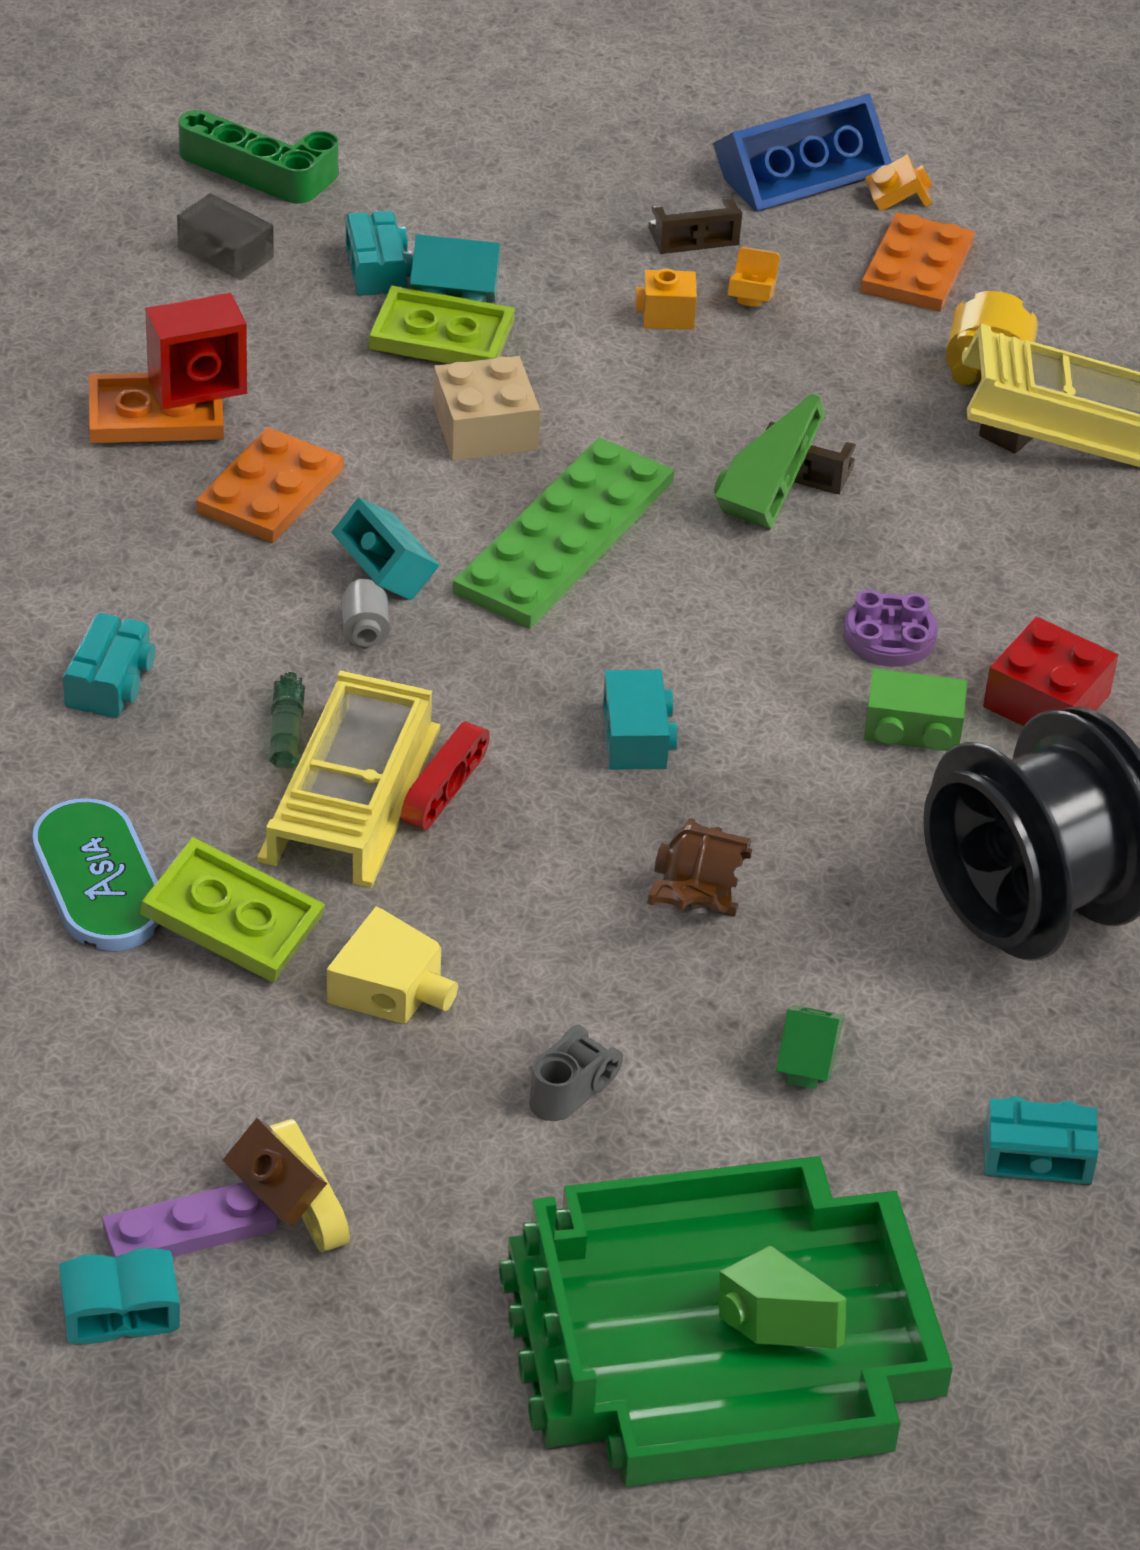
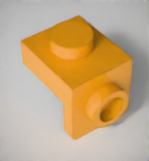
(898, 181)
(754, 276)

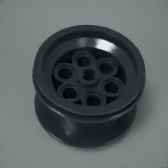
(1038, 831)

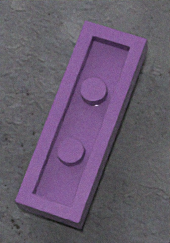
(191, 1222)

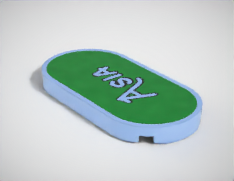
(95, 872)

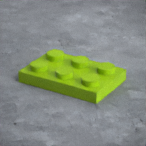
(440, 327)
(232, 909)

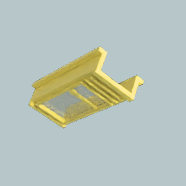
(1055, 396)
(356, 773)

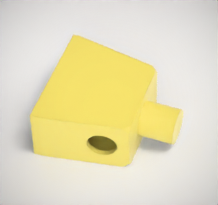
(389, 971)

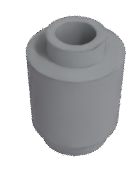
(365, 613)

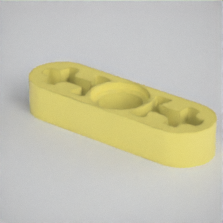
(325, 1215)

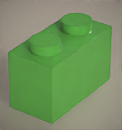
(915, 709)

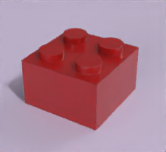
(196, 350)
(1047, 672)

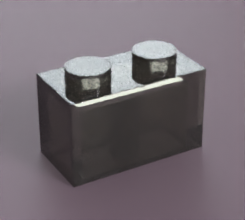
(225, 236)

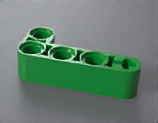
(258, 160)

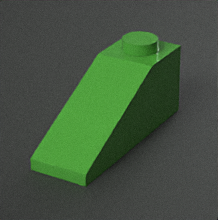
(767, 467)

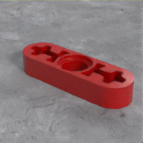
(445, 775)

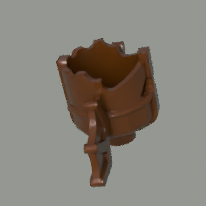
(699, 868)

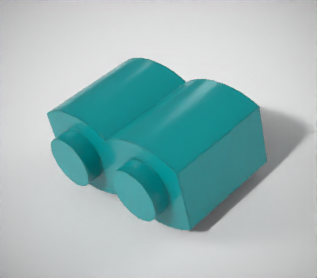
(119, 1296)

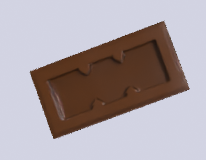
(274, 1172)

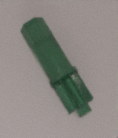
(286, 720)

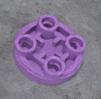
(890, 628)

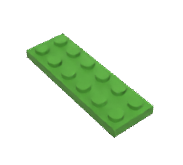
(563, 532)

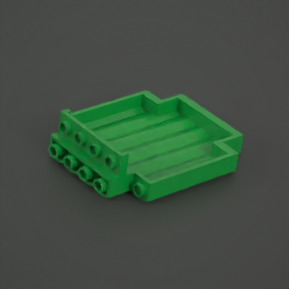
(631, 1340)

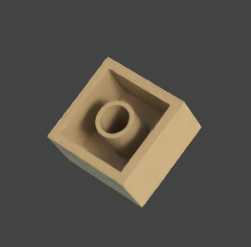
(486, 407)

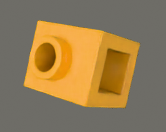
(667, 299)

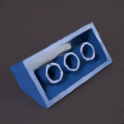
(804, 153)

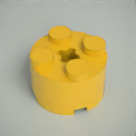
(991, 308)

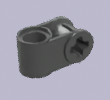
(571, 1074)

